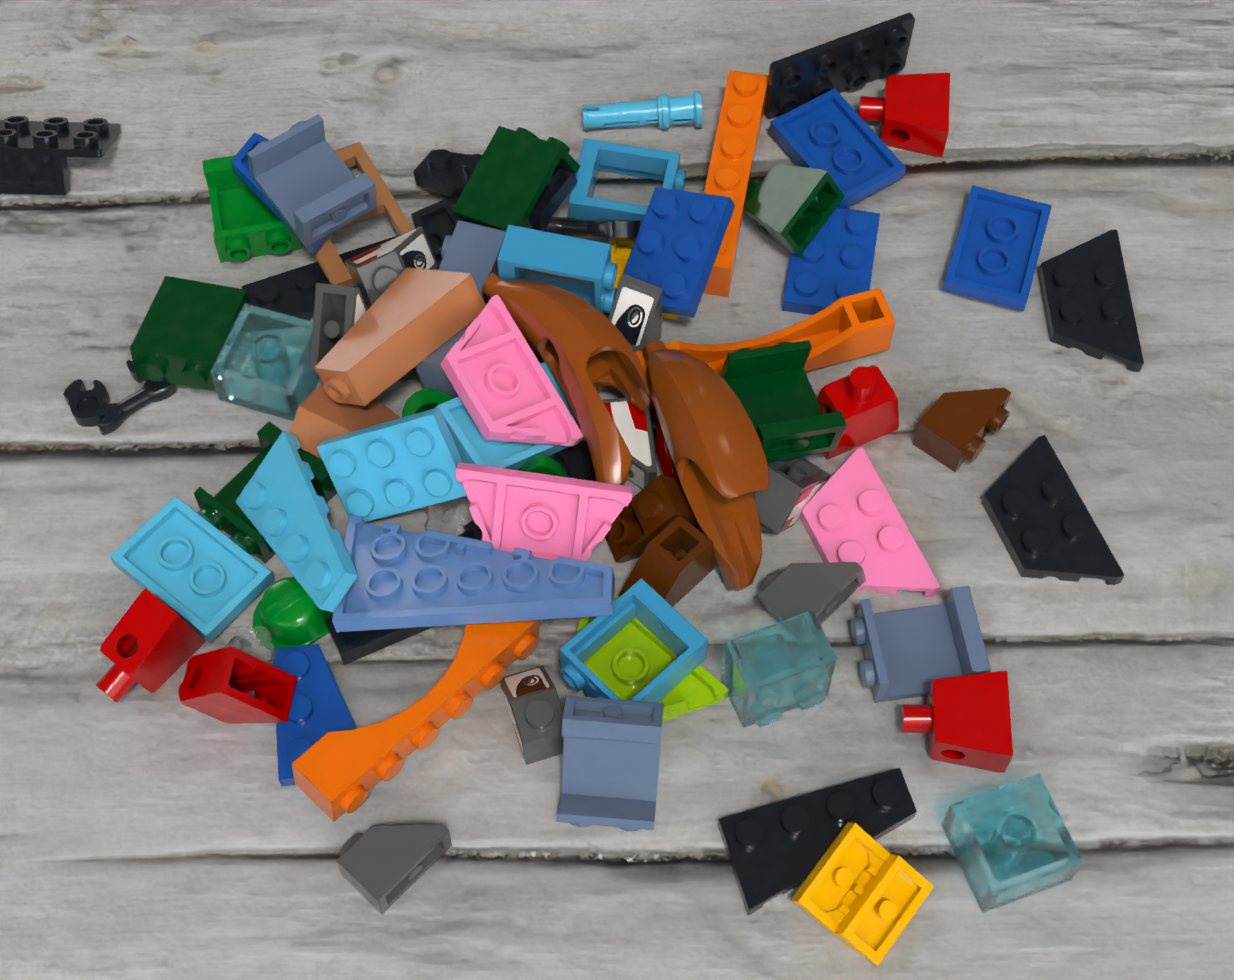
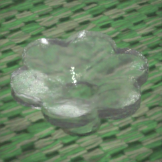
(449, 516)
(254, 642)

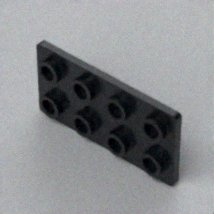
(838, 64)
(36, 151)

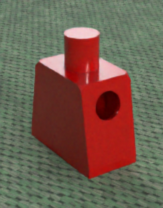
(912, 112)
(866, 405)
(146, 647)
(222, 683)
(965, 721)

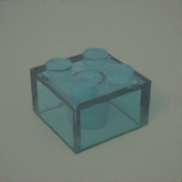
(266, 363)
(778, 669)
(1011, 842)

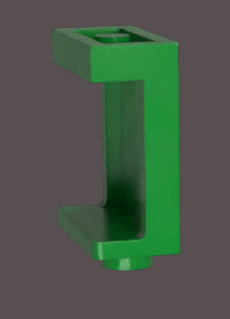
(240, 218)

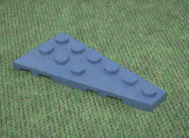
(460, 581)

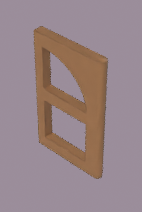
(328, 256)

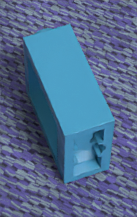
(621, 160)
(560, 256)
(660, 619)

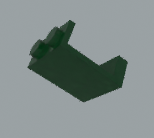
(511, 178)
(185, 332)
(782, 401)
(226, 514)

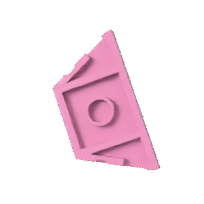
(506, 383)
(541, 510)
(859, 523)

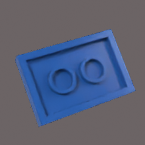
(836, 139)
(679, 245)
(997, 248)
(833, 263)

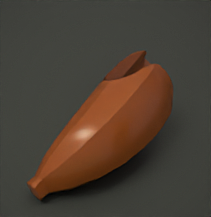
(582, 353)
(713, 455)

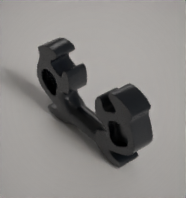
(592, 228)
(93, 407)

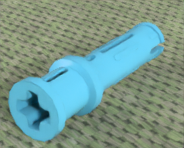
(661, 112)

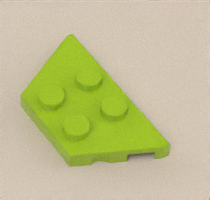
(638, 657)

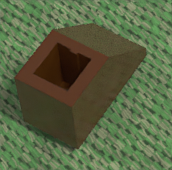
(958, 424)
(647, 516)
(674, 561)

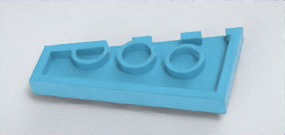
(296, 524)

